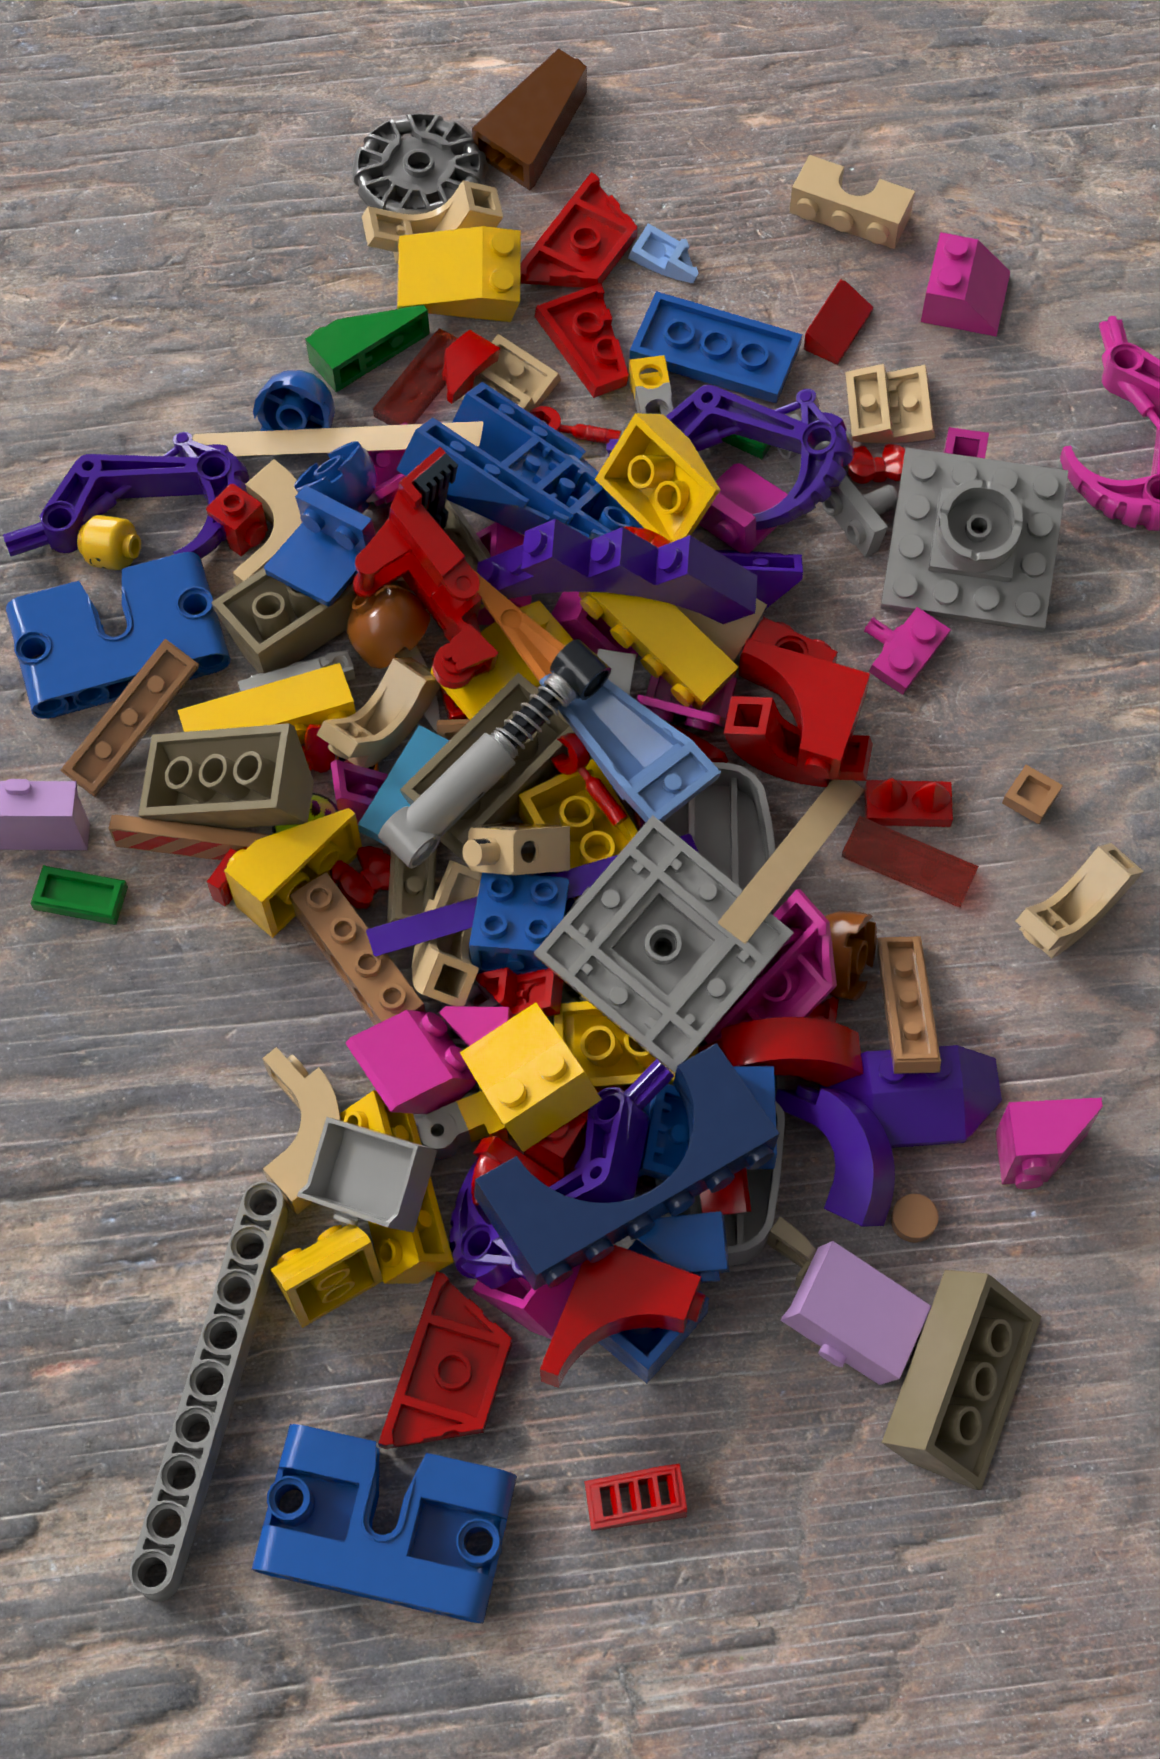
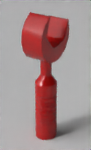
(579, 431)
(576, 762)

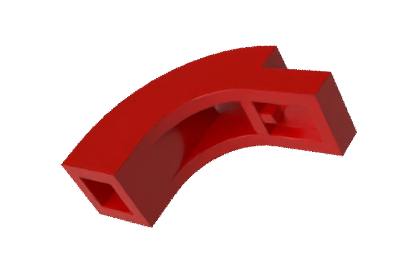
(772, 743)
(795, 1047)

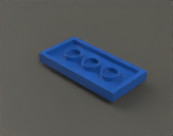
(717, 346)

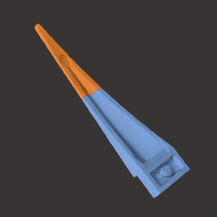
(634, 748)

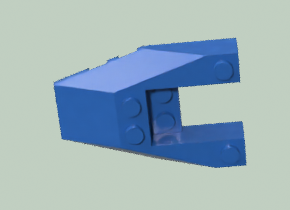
(519, 471)

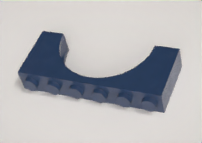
(556, 1232)

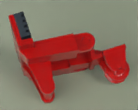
(432, 565)

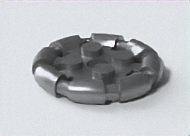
(417, 186)

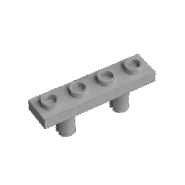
(853, 511)

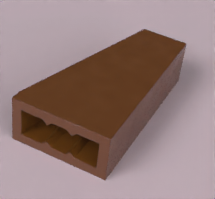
(532, 119)

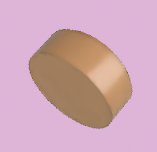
(914, 1218)

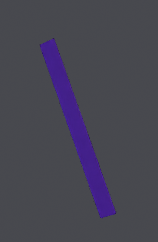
(460, 915)

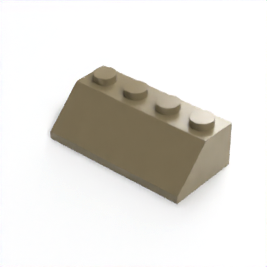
(277, 623)
(531, 765)
(228, 778)
(962, 1378)

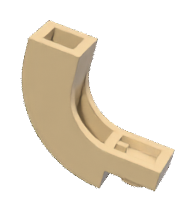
(468, 207)
(276, 492)
(386, 716)
(1080, 902)
(443, 964)
(316, 1101)

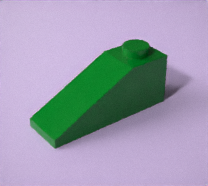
(363, 342)

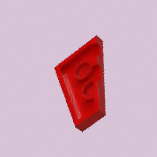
(584, 336)

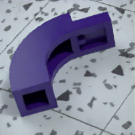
(861, 1150)

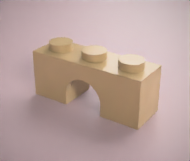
(874, 216)

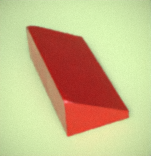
(837, 323)

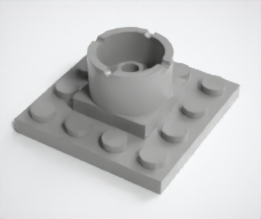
(969, 575)
(652, 896)

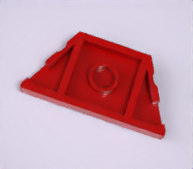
(581, 241)
(448, 1371)

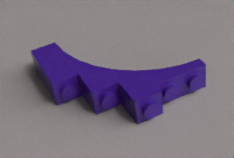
(622, 563)

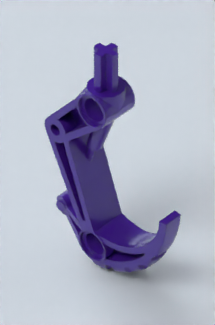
(716, 413)
(101, 479)
(602, 1174)

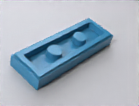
(388, 800)

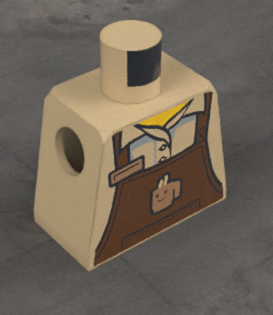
(498, 848)

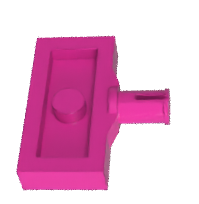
(906, 648)

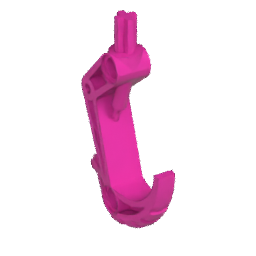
(1136, 378)

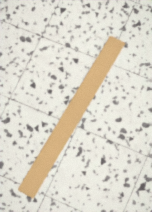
(327, 439)
(789, 859)

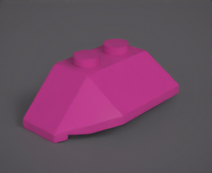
(795, 977)

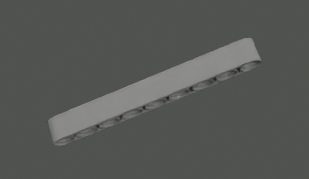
(214, 1408)

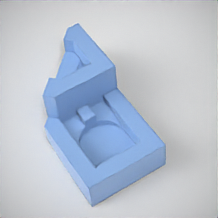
(664, 255)

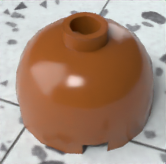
(385, 624)
(853, 947)

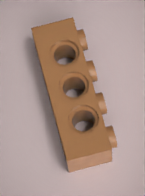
(345, 944)

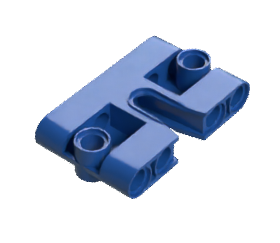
(89, 668)
(415, 1565)

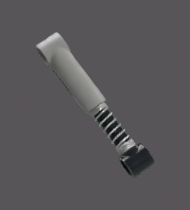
(417, 829)

